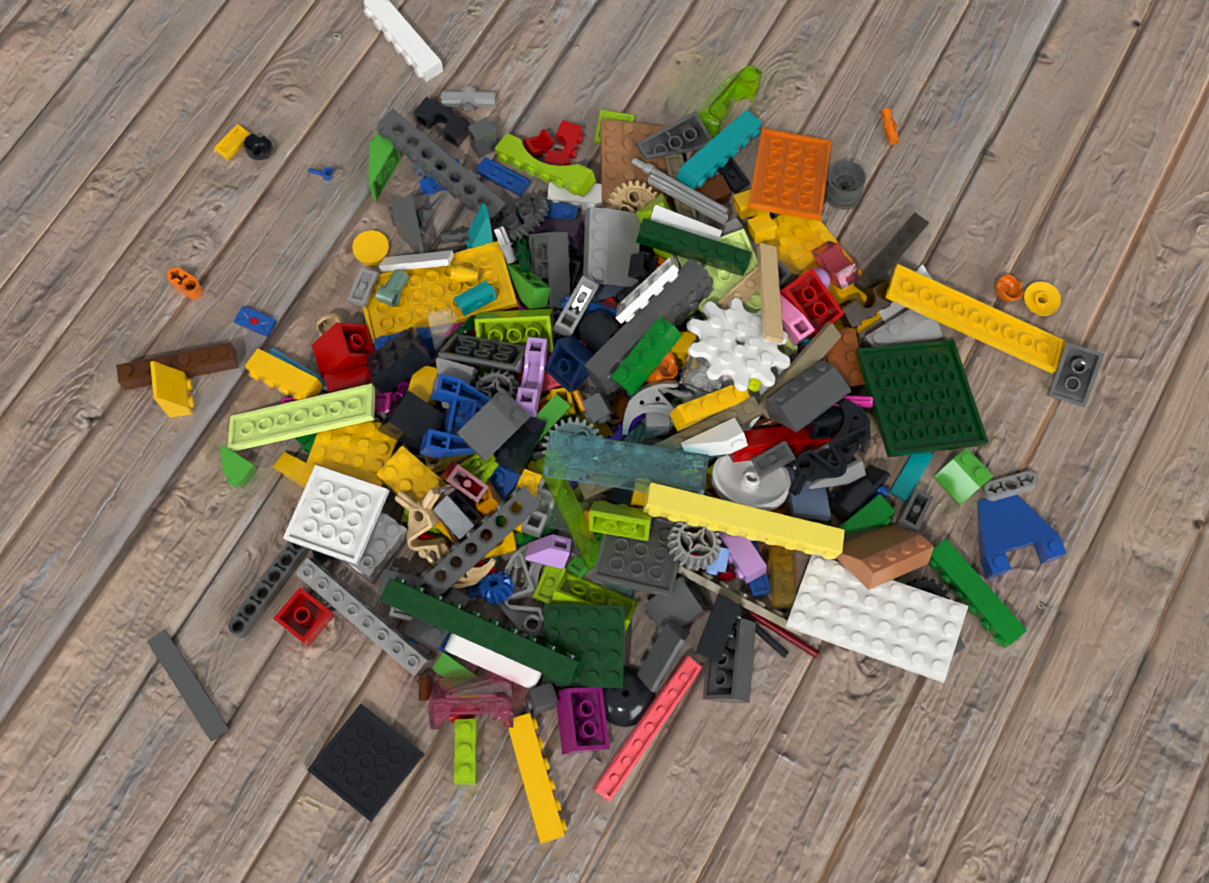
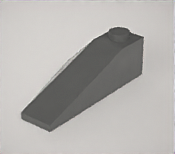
(680, 137)

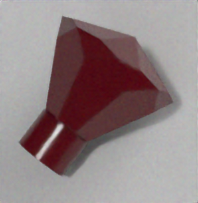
(726, 576)

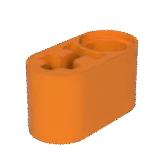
(174, 276)

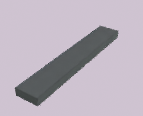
(188, 685)

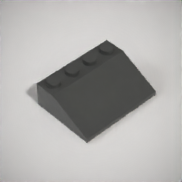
(485, 353)

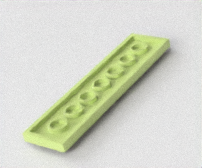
(302, 417)

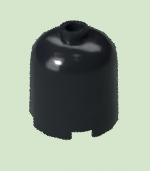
(597, 329)

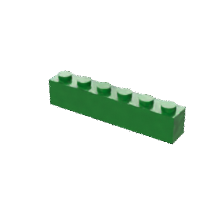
(975, 594)

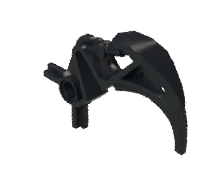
(850, 433)

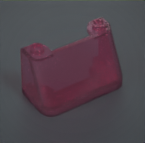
(471, 696)

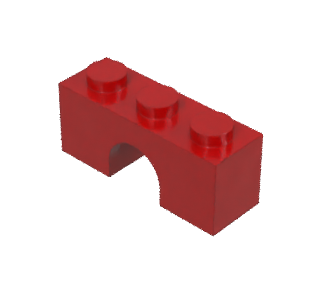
(568, 136)

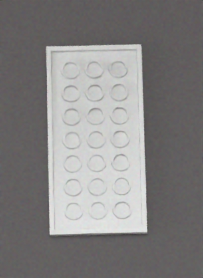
(884, 623)

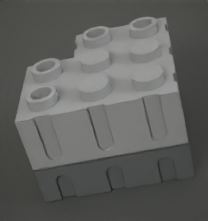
(381, 549)

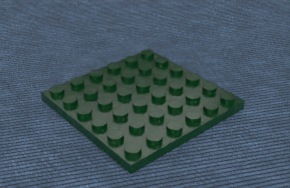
(921, 398)

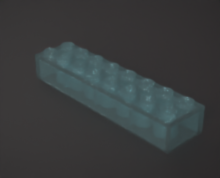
(623, 463)

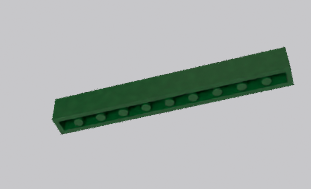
(479, 630)

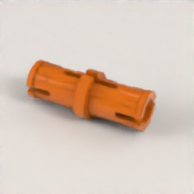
(890, 126)

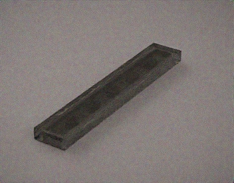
(892, 251)

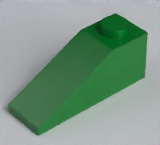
(870, 517)

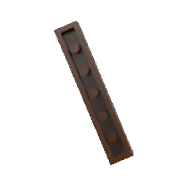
(191, 362)

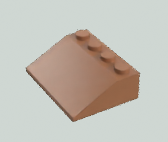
(885, 555)

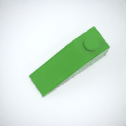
(530, 287)

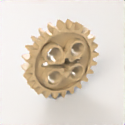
(640, 193)

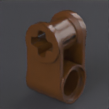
(619, 406)

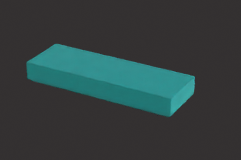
(910, 475)

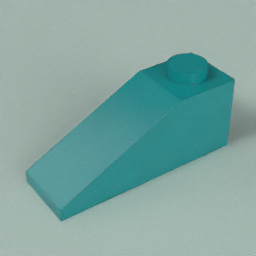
(480, 229)

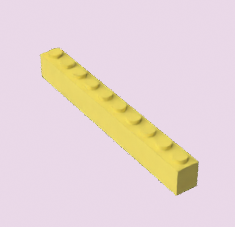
(743, 521)

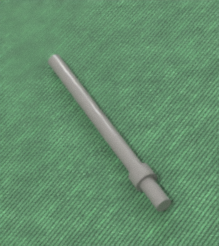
(650, 169)

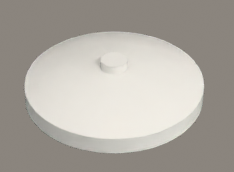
(743, 485)

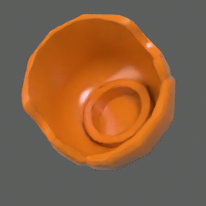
(1008, 288)

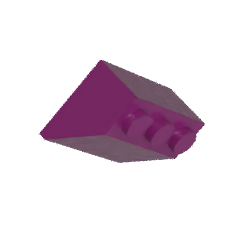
(582, 720)

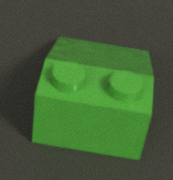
(382, 164)

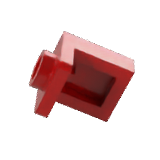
(538, 145)

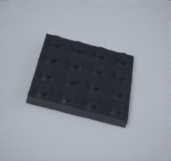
(366, 762)

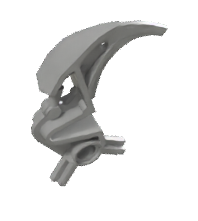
(663, 405)
(522, 615)

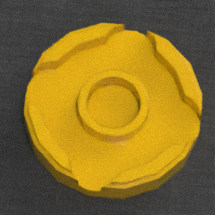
(370, 247)

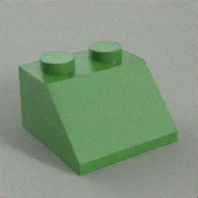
(963, 476)

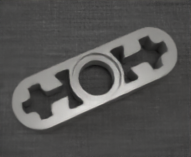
(1004, 492)

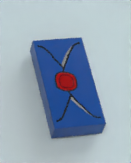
(255, 321)

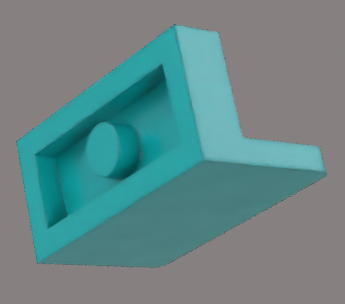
(475, 298)

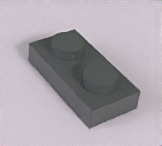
(773, 459)

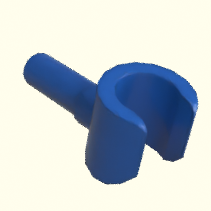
(323, 173)
(881, 490)

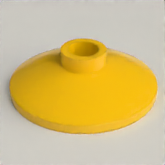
(1047, 294)

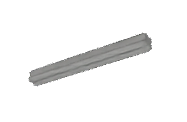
(687, 198)

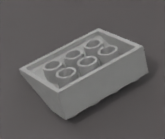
(609, 246)

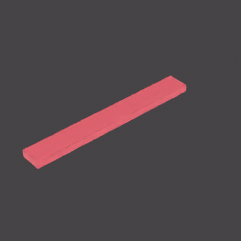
(647, 728)

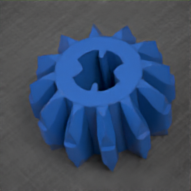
(496, 587)

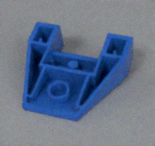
(463, 405)
(1010, 526)

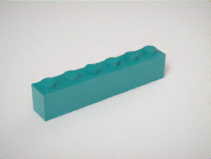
(719, 150)

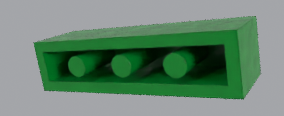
(646, 356)

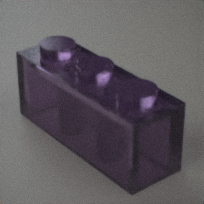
(574, 227)

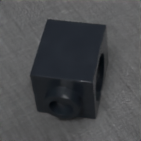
(641, 265)

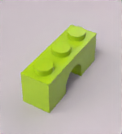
(465, 752)

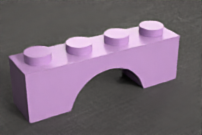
(534, 368)

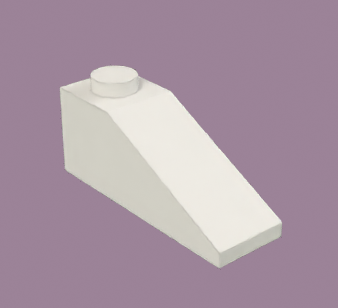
(718, 440)

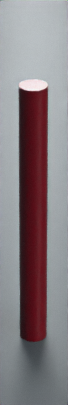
(785, 634)

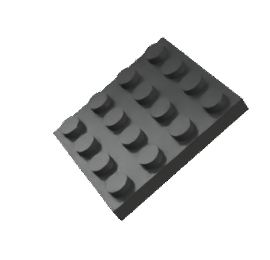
(637, 562)

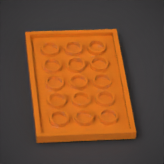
(790, 174)

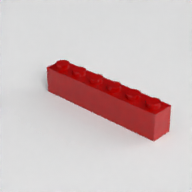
(766, 438)

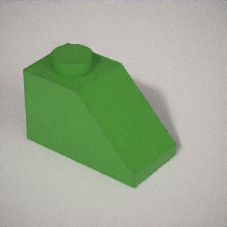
(236, 468)

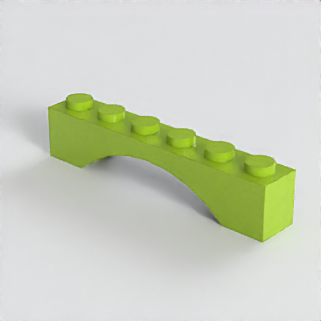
(574, 178)

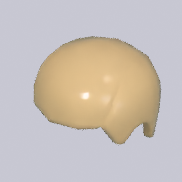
(326, 321)

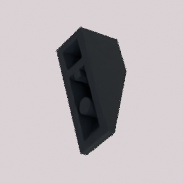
(520, 445)

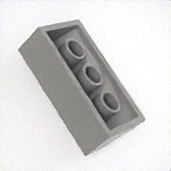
(905, 329)

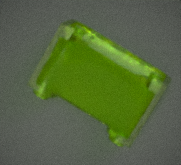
(737, 86)

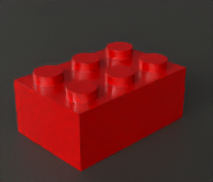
(812, 300)

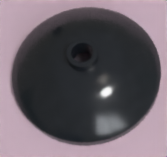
(628, 710)

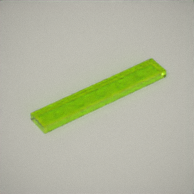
(573, 517)

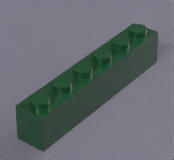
(693, 246)

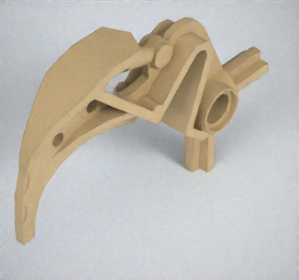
(421, 523)

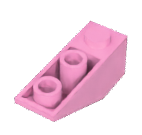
(794, 322)

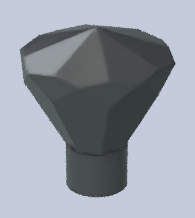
(423, 216)

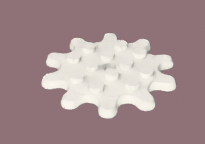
(725, 356)

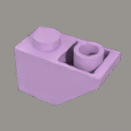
(550, 550)

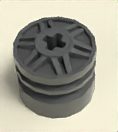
(845, 185)

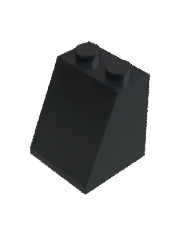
(411, 419)

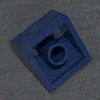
(568, 362)

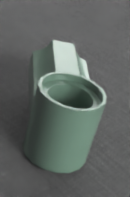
(391, 291)

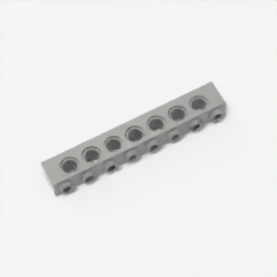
(364, 616)

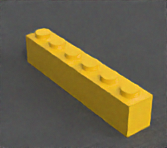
(535, 779)

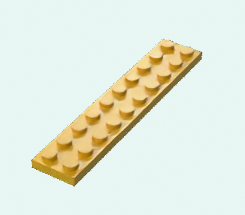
(974, 318)

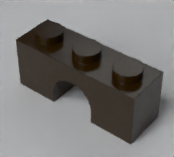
(875, 301)

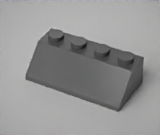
(551, 264)
(807, 396)
(731, 678)

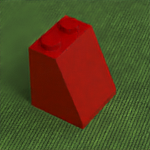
(343, 348)

